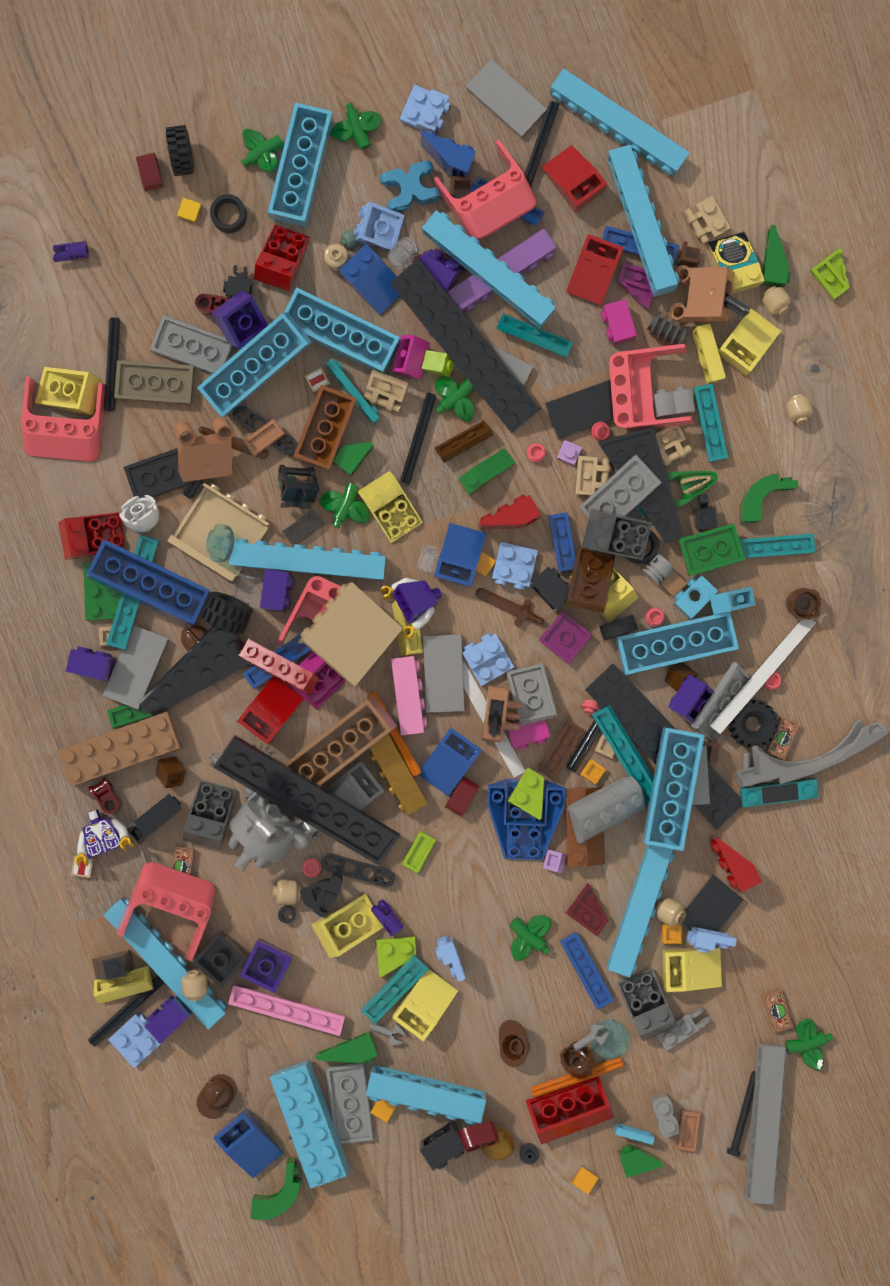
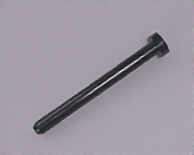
(743, 1117)

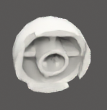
(140, 514)

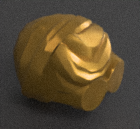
(503, 1148)

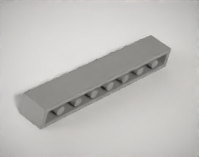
(765, 1123)

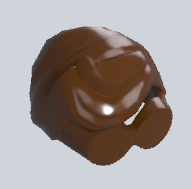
(803, 603)
(577, 1063)

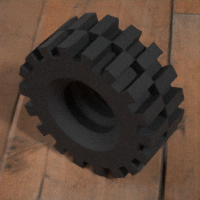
(179, 150)
(767, 727)

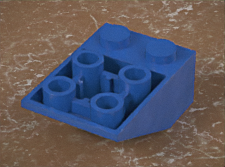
(451, 157)
(460, 555)
(449, 761)
(247, 1143)

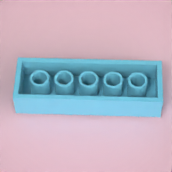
(300, 165)
(343, 331)
(254, 364)
(676, 643)
(673, 789)
(426, 1093)
(310, 1123)

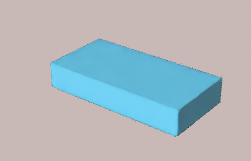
(633, 1133)

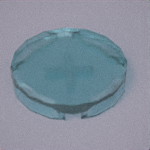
(220, 543)
(615, 1042)

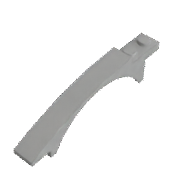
(769, 768)

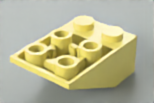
(748, 342)
(390, 506)
(619, 597)
(691, 969)
(425, 1004)

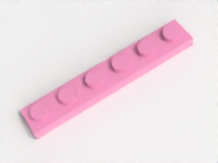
(286, 1009)

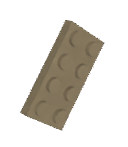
(154, 382)

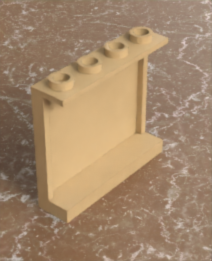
(213, 509)
(350, 633)

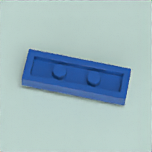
(562, 541)

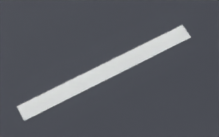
(762, 675)
(480, 705)

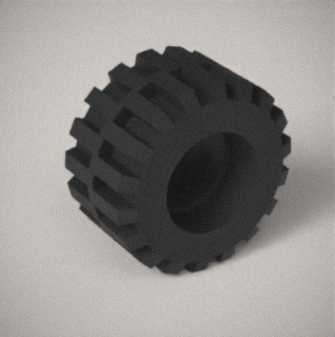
(226, 612)

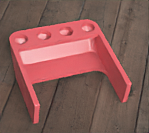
(493, 203)
(633, 388)
(61, 436)
(311, 602)
(173, 893)

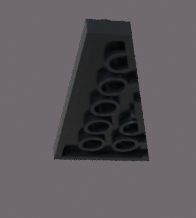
(658, 504)
(204, 664)

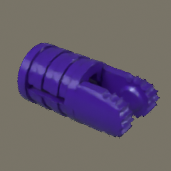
(70, 251)
(387, 917)

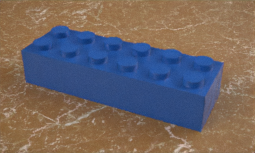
(147, 583)

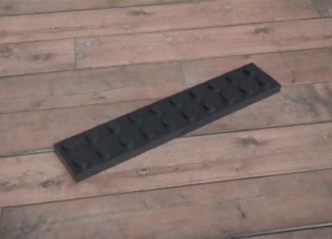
(465, 345)
(645, 728)
(306, 800)

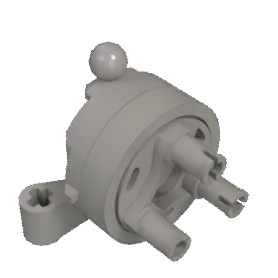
(266, 832)

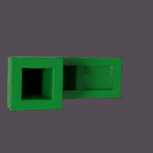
(751, 503)
(273, 1205)

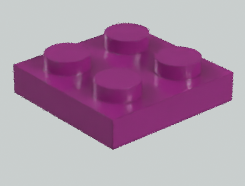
(565, 637)

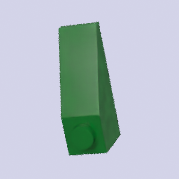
(775, 262)
(485, 472)
(354, 1050)

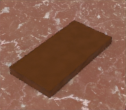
(590, 580)

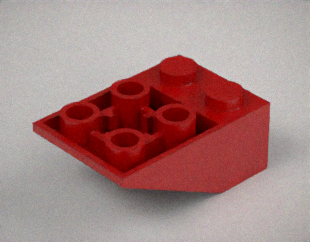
(574, 178)
(281, 258)
(594, 269)
(515, 516)
(84, 534)
(270, 710)
(740, 871)

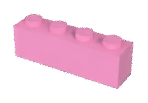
(407, 695)

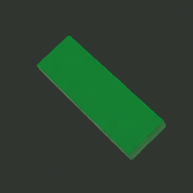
(126, 715)

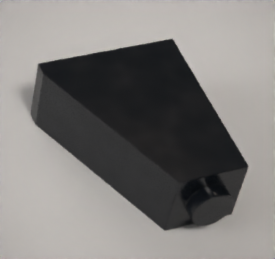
(154, 818)
(113, 965)

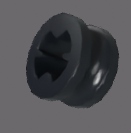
(288, 920)

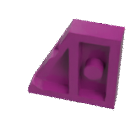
(635, 282)

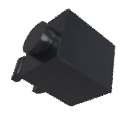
(238, 283)
(704, 515)

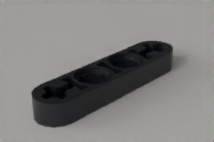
(249, 413)
(358, 872)

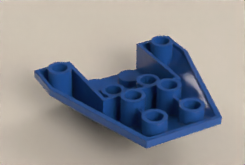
(517, 831)

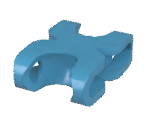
(410, 186)

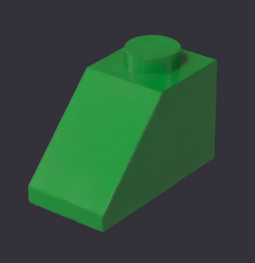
(352, 456)
(638, 1160)

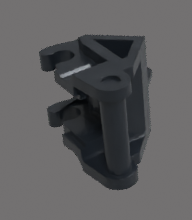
(297, 493)
(322, 893)

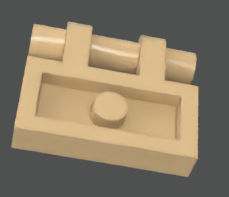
(712, 217)
(386, 386)
(667, 439)
(586, 474)

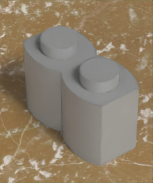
(673, 403)
(664, 1114)

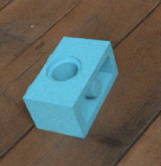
(704, 590)
(732, 600)

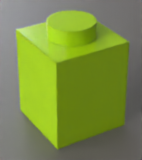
(437, 363)

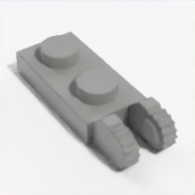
(685, 1028)

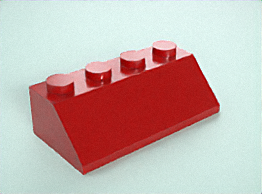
(569, 1110)

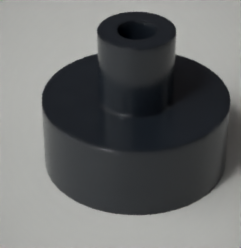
(529, 1153)

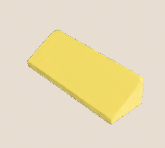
(708, 354)
(406, 646)
(131, 984)

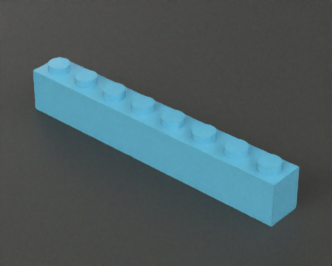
(618, 122)
(642, 220)
(488, 269)
(308, 560)
(640, 910)
(164, 961)

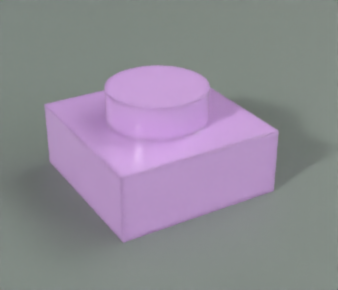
(569, 452)
(554, 861)

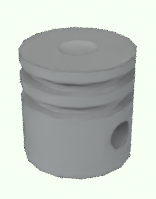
(658, 569)

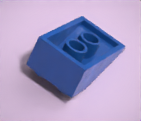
(370, 279)

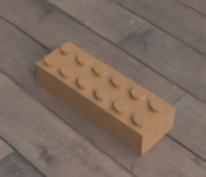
(343, 742)
(119, 749)

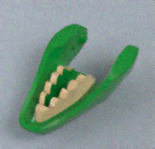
(692, 483)

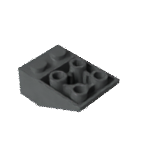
(616, 534)
(357, 786)
(209, 815)
(647, 1004)

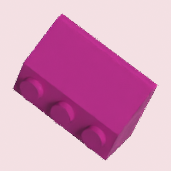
(328, 680)

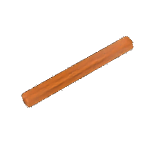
(400, 744)
(568, 1080)

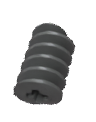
(668, 330)

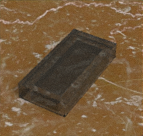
(303, 528)

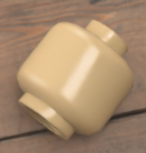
(335, 256)
(776, 300)
(799, 409)
(286, 892)
(671, 912)
(194, 985)

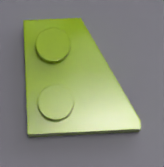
(832, 274)
(529, 793)
(394, 952)

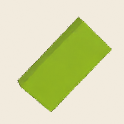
(419, 852)

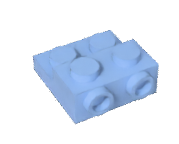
(425, 109)
(378, 226)
(514, 565)
(487, 658)
(706, 939)
(449, 955)
(134, 1040)

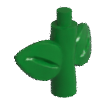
(356, 126)
(261, 150)
(455, 397)
(345, 506)
(529, 936)
(809, 1043)

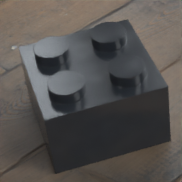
(551, 588)
(221, 959)
(442, 1146)

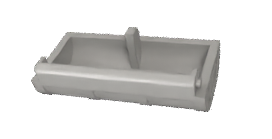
(606, 808)

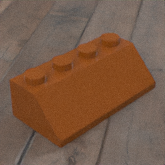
(324, 428)
(592, 850)

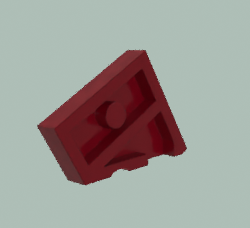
(588, 911)

